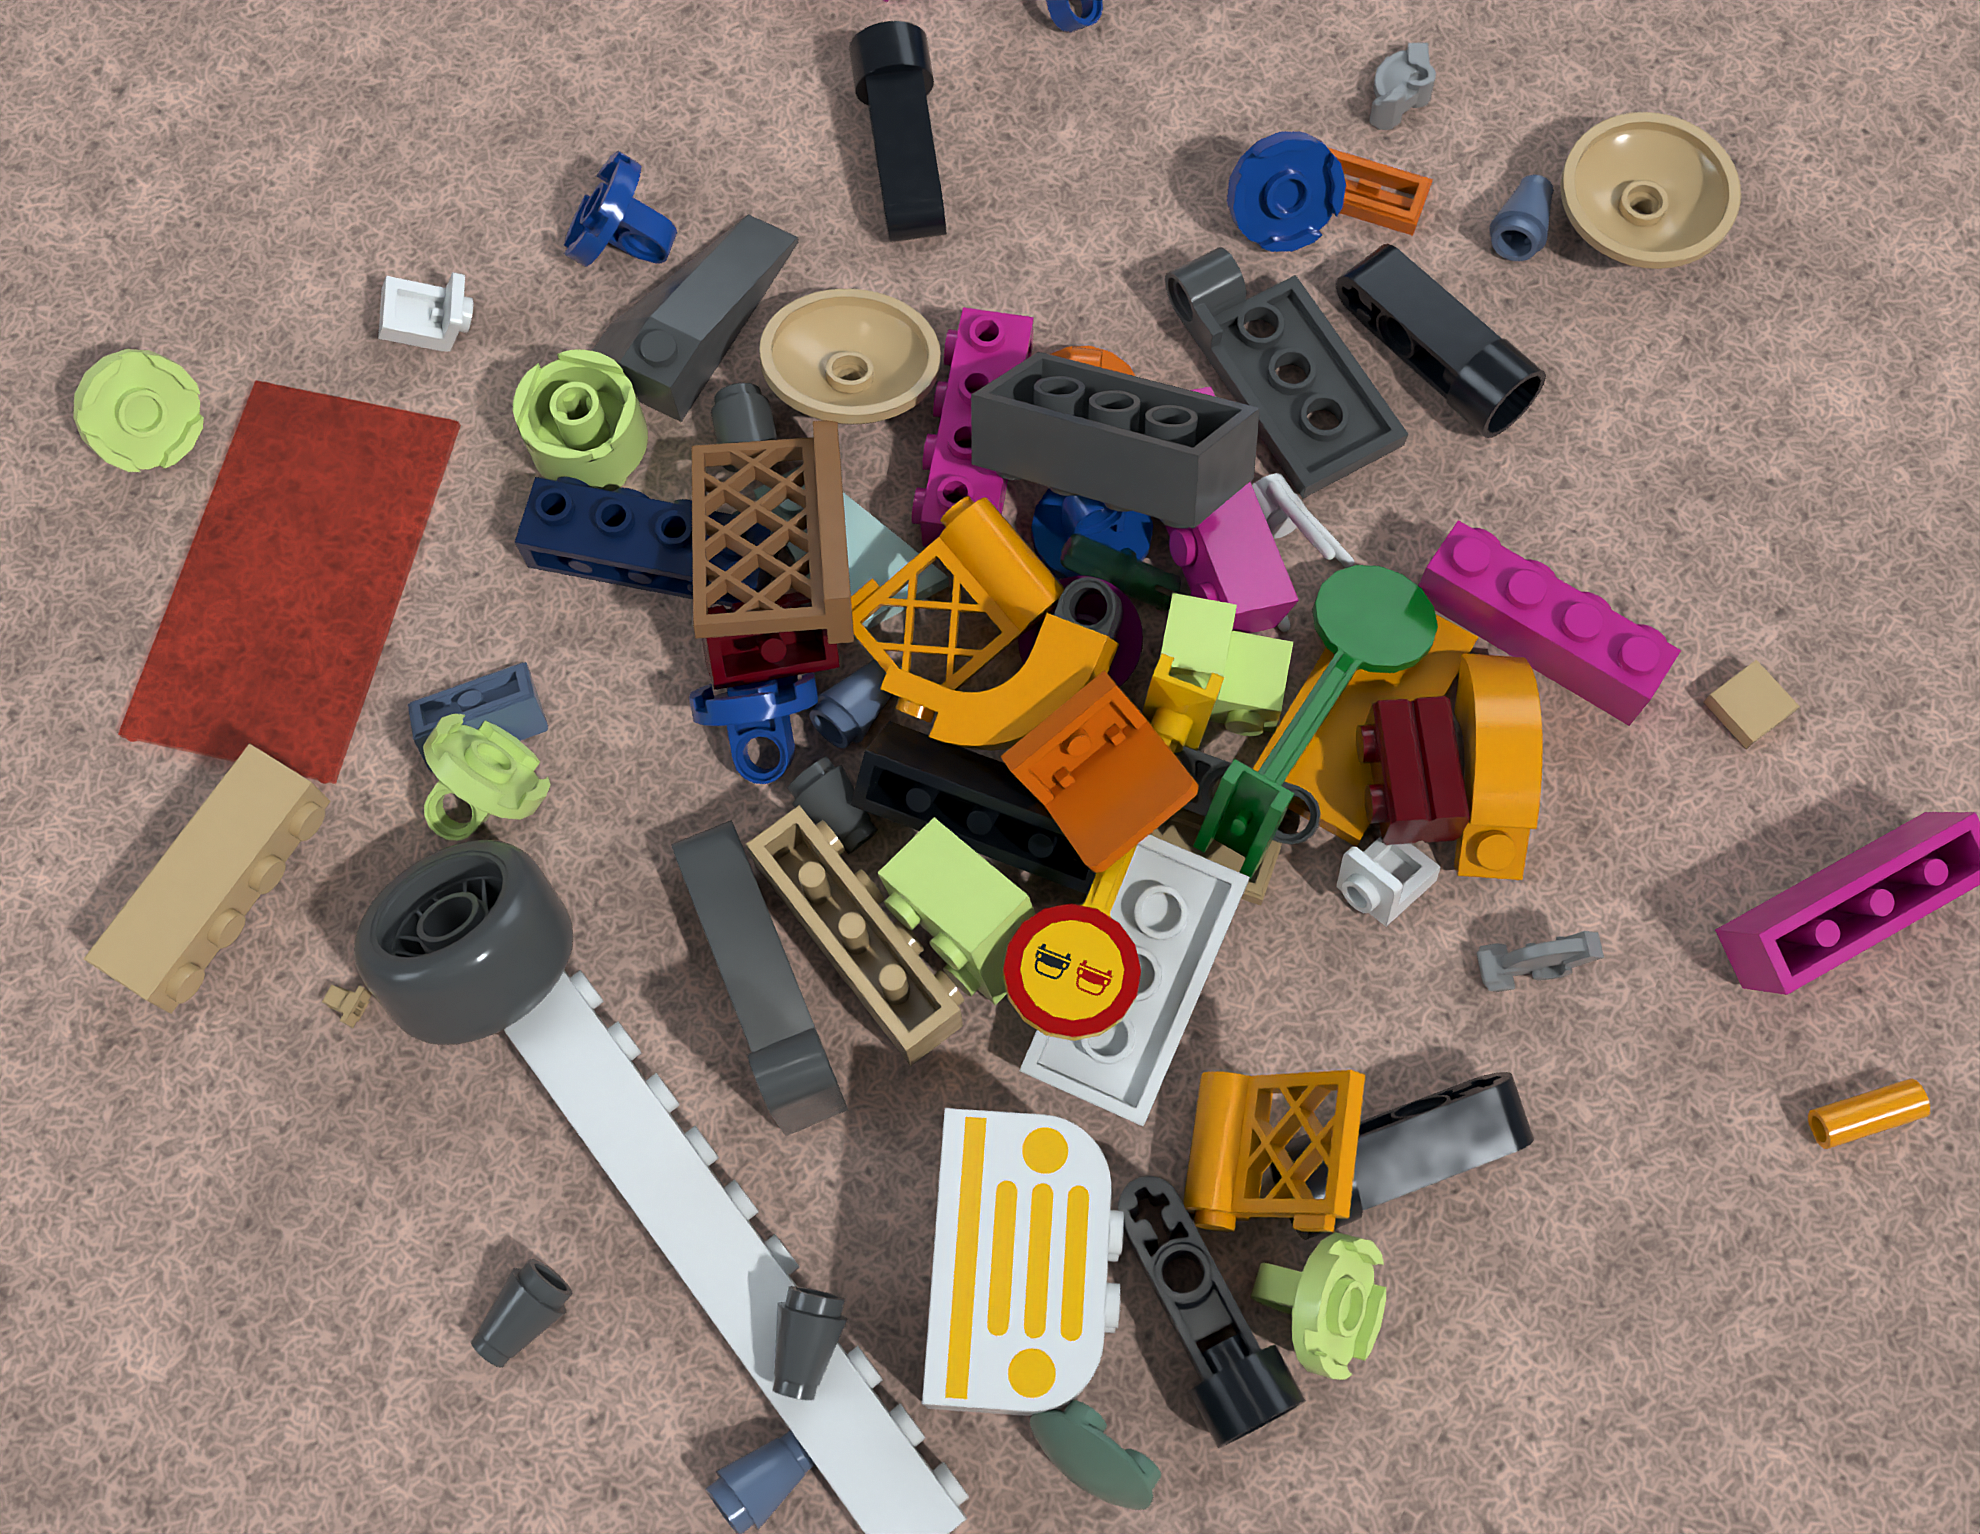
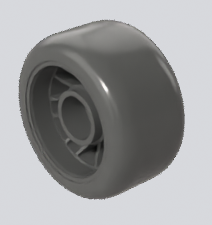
(464, 942)

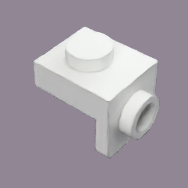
(424, 313)
(1385, 878)

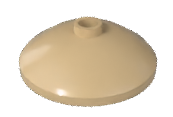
(1660, 168)
(849, 356)

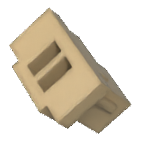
(348, 1003)

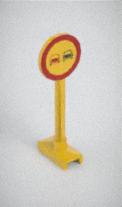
(1072, 964)

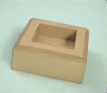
(1751, 704)

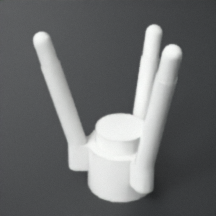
(1286, 512)

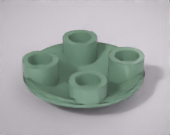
(1091, 1459)

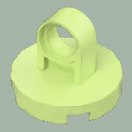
(138, 410)
(485, 770)
(1330, 1302)

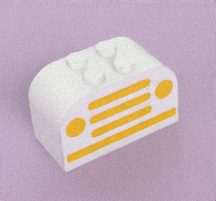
(1019, 1264)

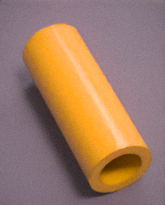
(1869, 1113)

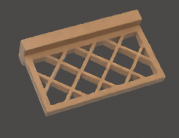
(824, 543)

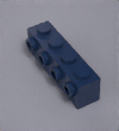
(621, 538)

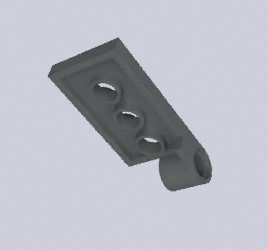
(1214, 309)

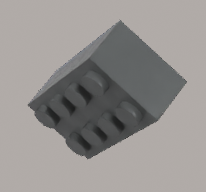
(1114, 438)

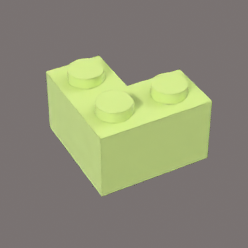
(1253, 665)
(960, 903)

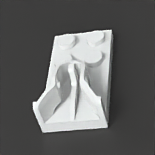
(1177, 917)

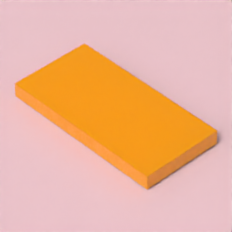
(1330, 761)

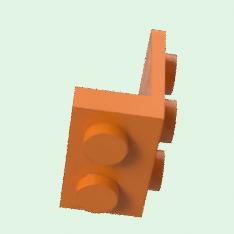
(1101, 772)

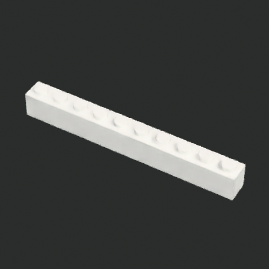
(726, 1263)

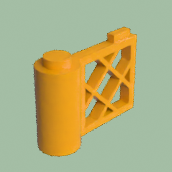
(993, 569)
(1237, 1144)

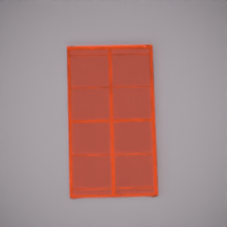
(292, 580)

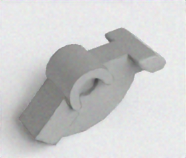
(1401, 84)
(1541, 960)

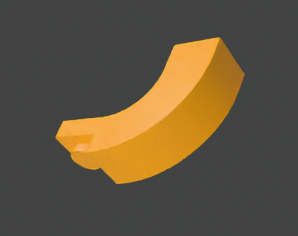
(998, 718)
(1503, 763)

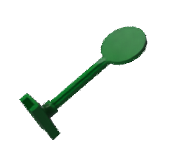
(1369, 623)

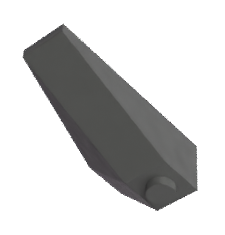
(691, 319)

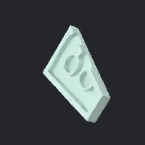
(871, 553)

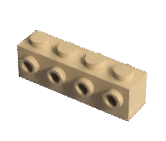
(209, 880)
(856, 935)

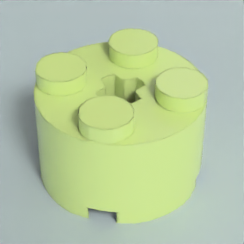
(581, 419)

